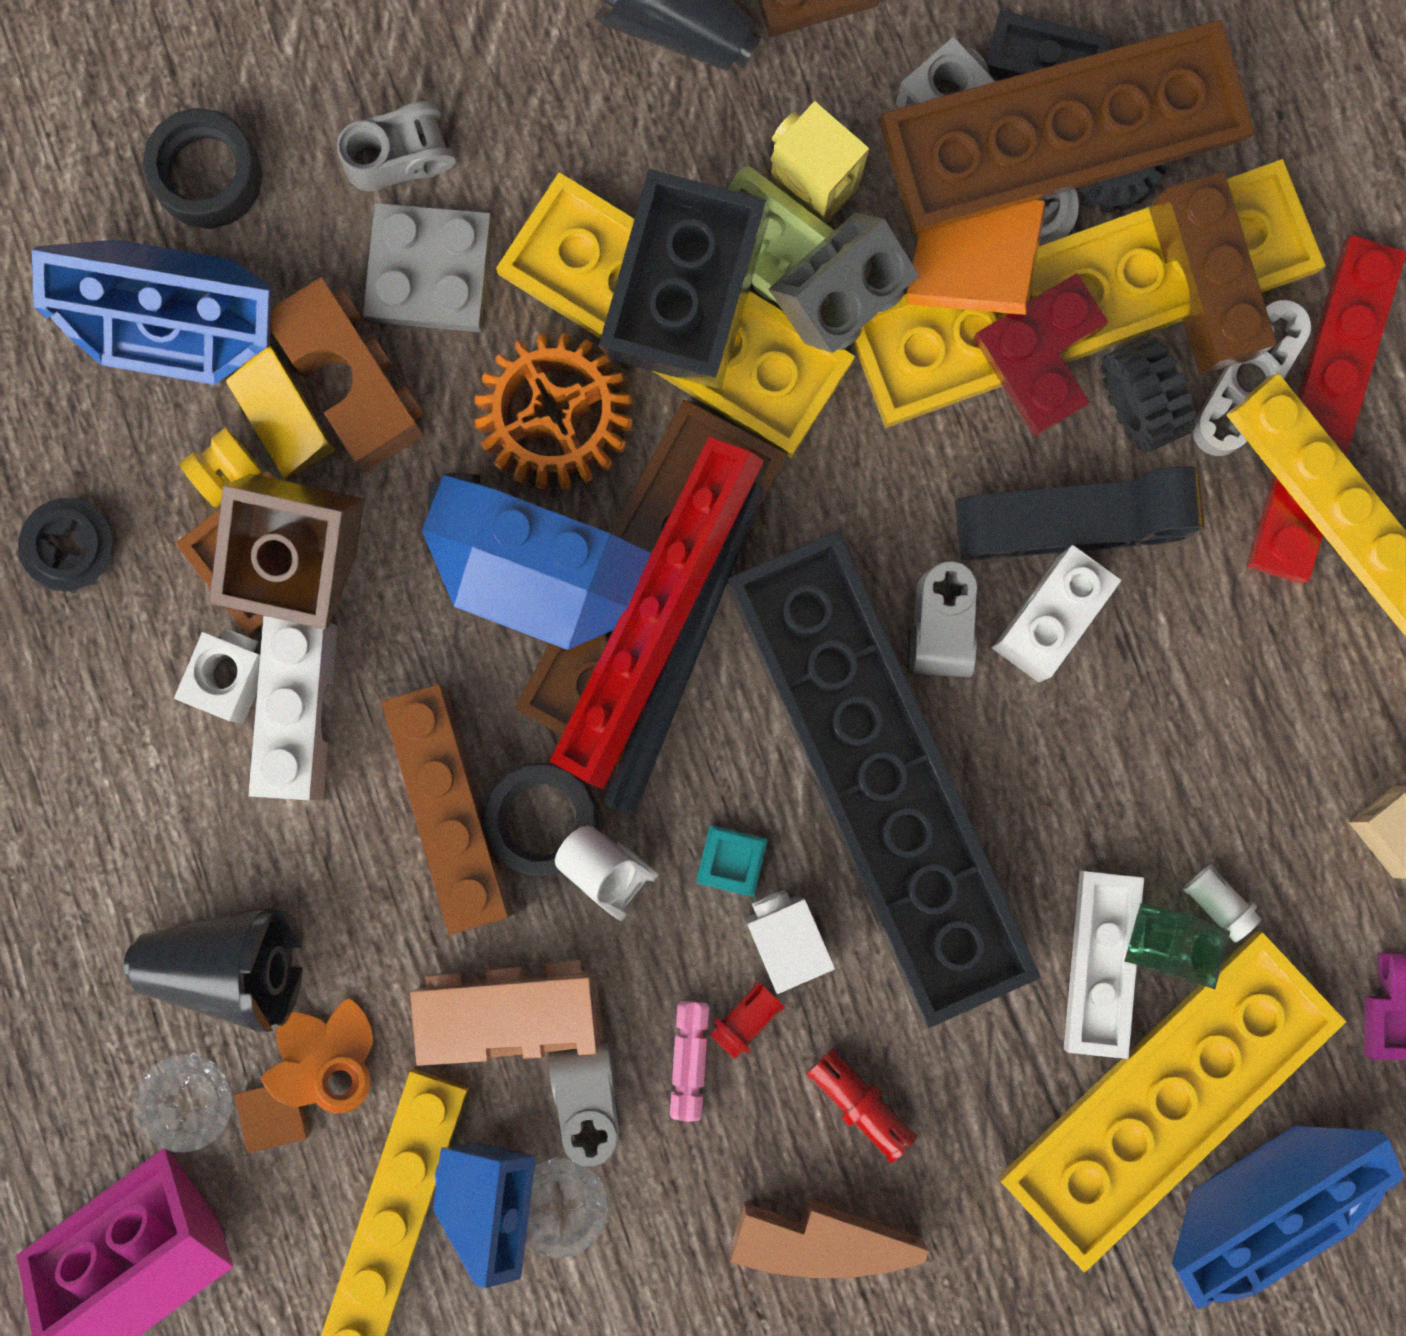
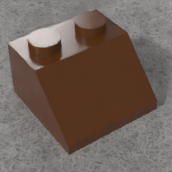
(284, 549)

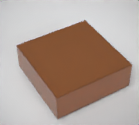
(267, 1121)

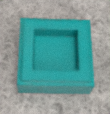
(731, 861)

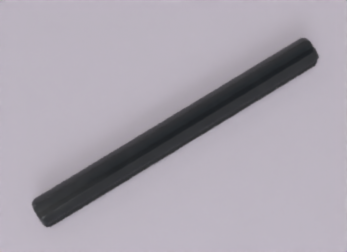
(666, 694)

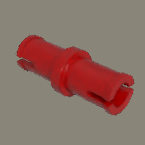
(862, 1105)

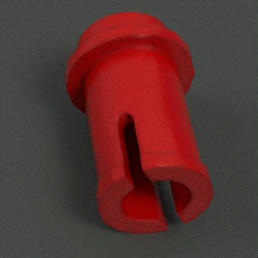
(746, 1020)

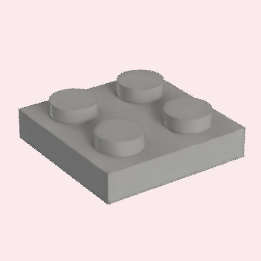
(427, 267)

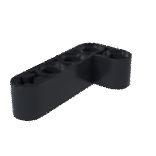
(1140, 512)

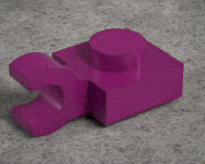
(1387, 1013)

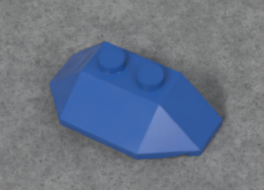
(154, 307)
(529, 564)
(1280, 1209)

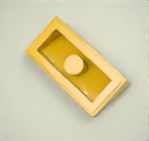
(279, 413)

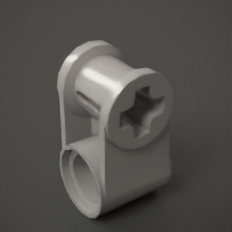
(398, 141)
(944, 635)
(585, 1091)

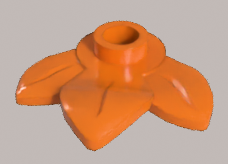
(315, 1052)

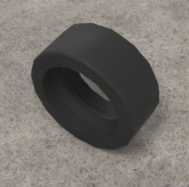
(179, 132)
(505, 791)

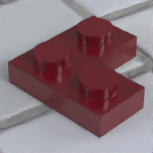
(1028, 349)

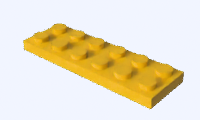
(571, 263)
(1171, 1101)

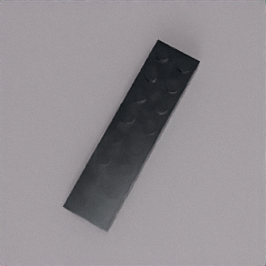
(882, 780)

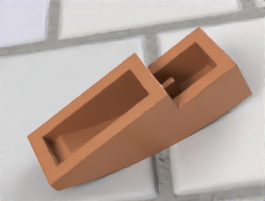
(822, 1244)

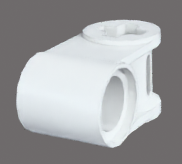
(603, 869)

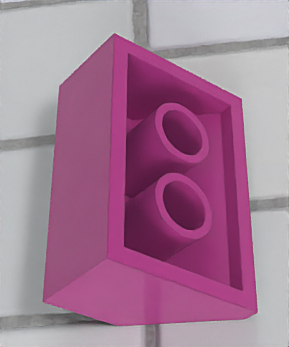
(124, 1256)

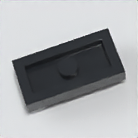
(1031, 44)

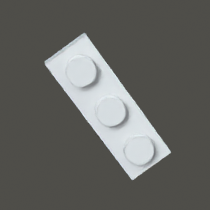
(1099, 978)

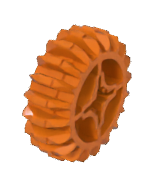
(531, 368)

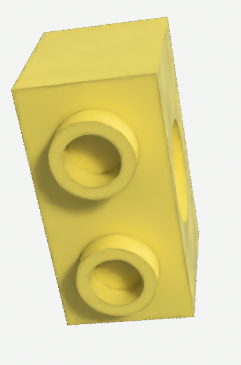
(817, 161)

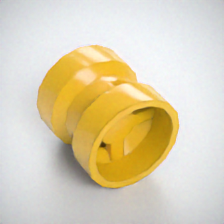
(224, 454)

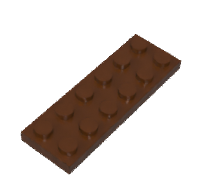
(1066, 126)
(564, 673)

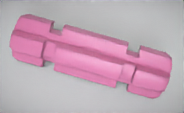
(689, 1061)

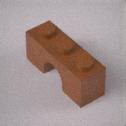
(319, 331)

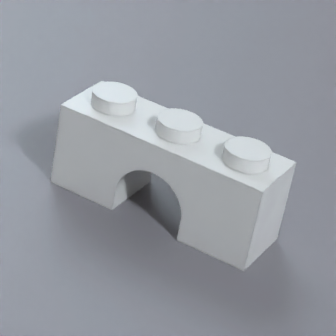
(287, 737)

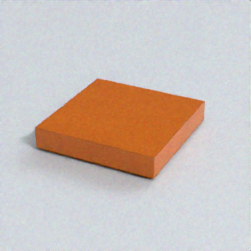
(980, 261)

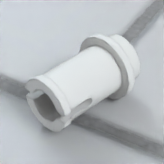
(1223, 903)

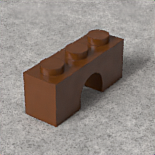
(1204, 235)

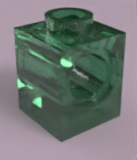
(1177, 946)

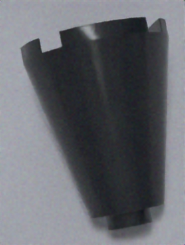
(700, 29)
(223, 967)

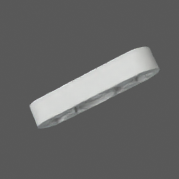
(1216, 406)

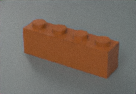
(447, 808)

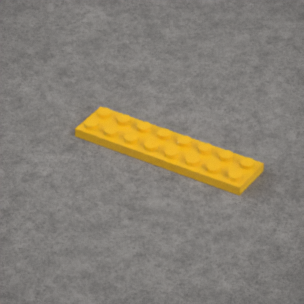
(928, 356)

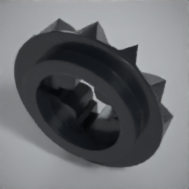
(60, 519)

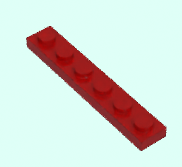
(1332, 392)
(656, 611)

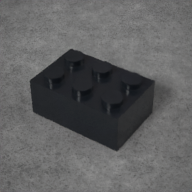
(684, 278)

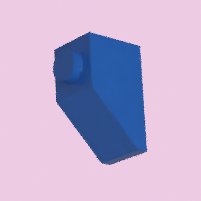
(485, 1208)

